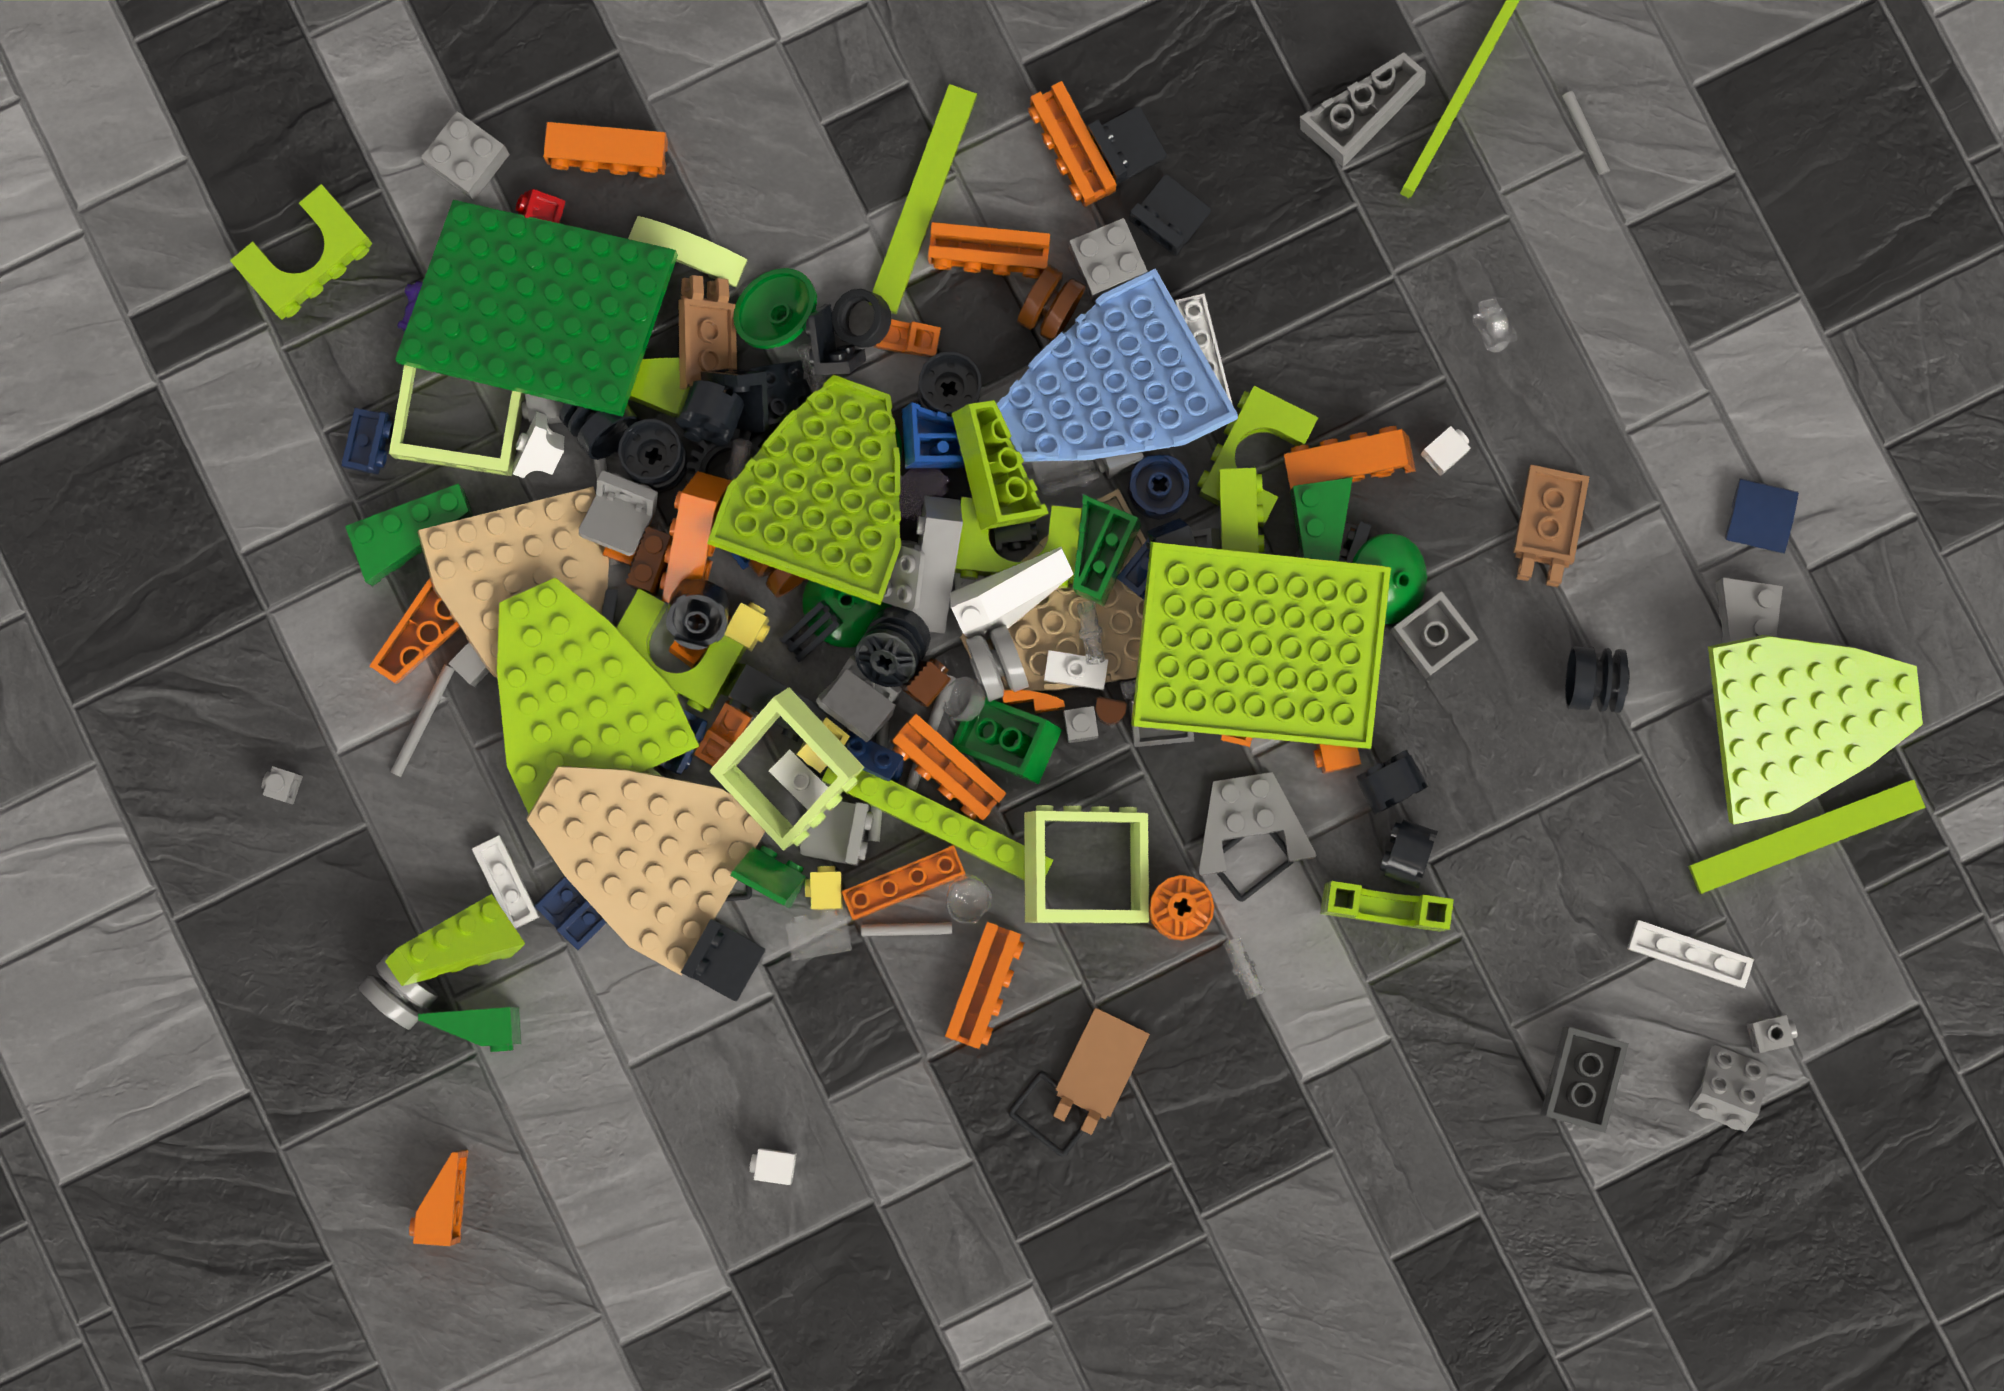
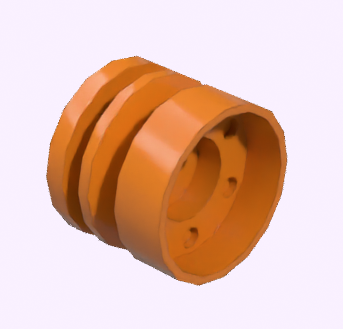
(1164, 915)

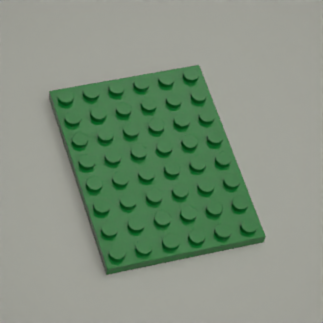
(537, 307)

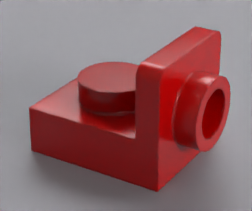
(540, 206)

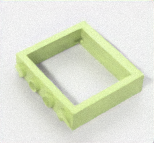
(500, 466)
(818, 738)
(1035, 865)

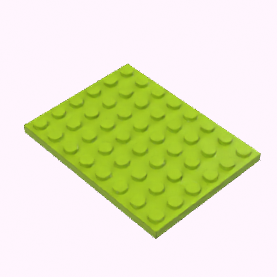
(1260, 645)

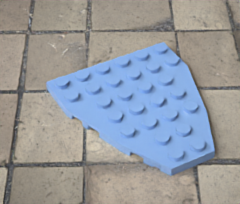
(1117, 382)

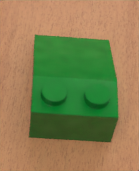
(1009, 740)
(770, 876)
(483, 1027)

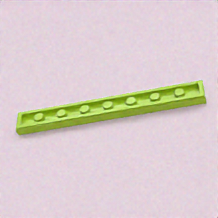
(1459, 98)
(924, 195)
(1806, 836)

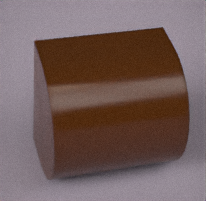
(1109, 710)

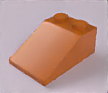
(441, 1211)

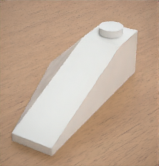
(1008, 594)

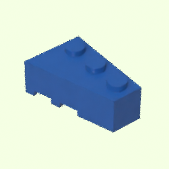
(930, 439)

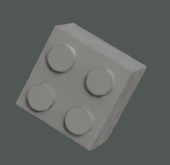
(465, 155)
(1106, 258)
(1433, 635)

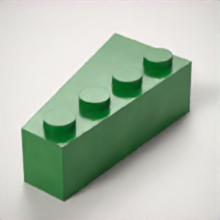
(392, 537)

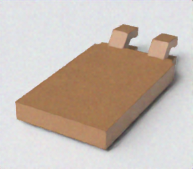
(705, 329)
(1549, 522)
(1099, 1068)

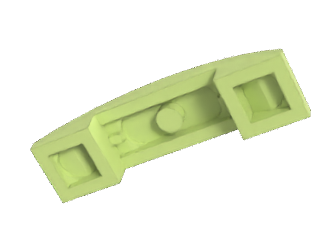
(691, 249)

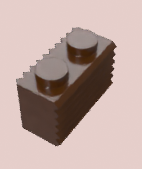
(649, 562)
(927, 682)

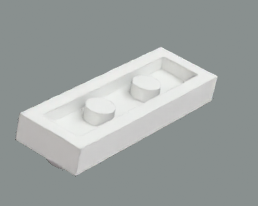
(505, 881)

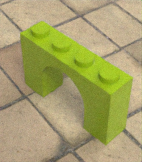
(342, 245)
(1259, 414)
(979, 558)
(702, 683)
(1395, 909)

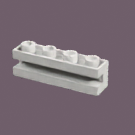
(1197, 316)

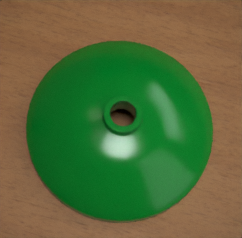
(774, 308)
(1405, 561)
(855, 616)

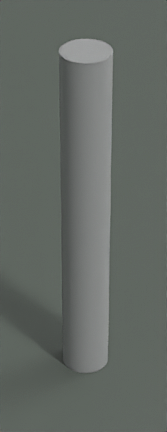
(1586, 133)
(906, 929)

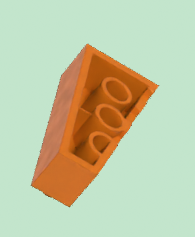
(1351, 458)
(690, 531)
(416, 636)

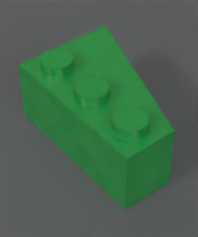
(1321, 517)
(1102, 548)

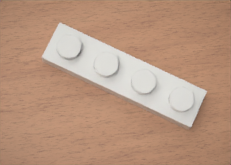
(1690, 954)

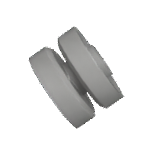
(996, 663)
(393, 998)

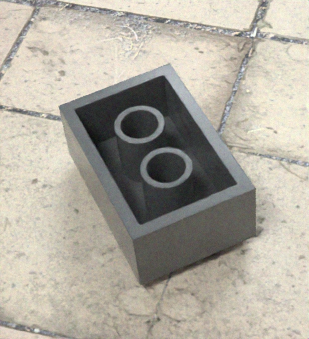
(1584, 1079)

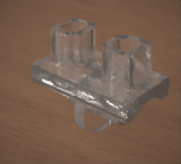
(1494, 326)

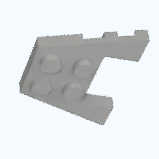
(1247, 809)

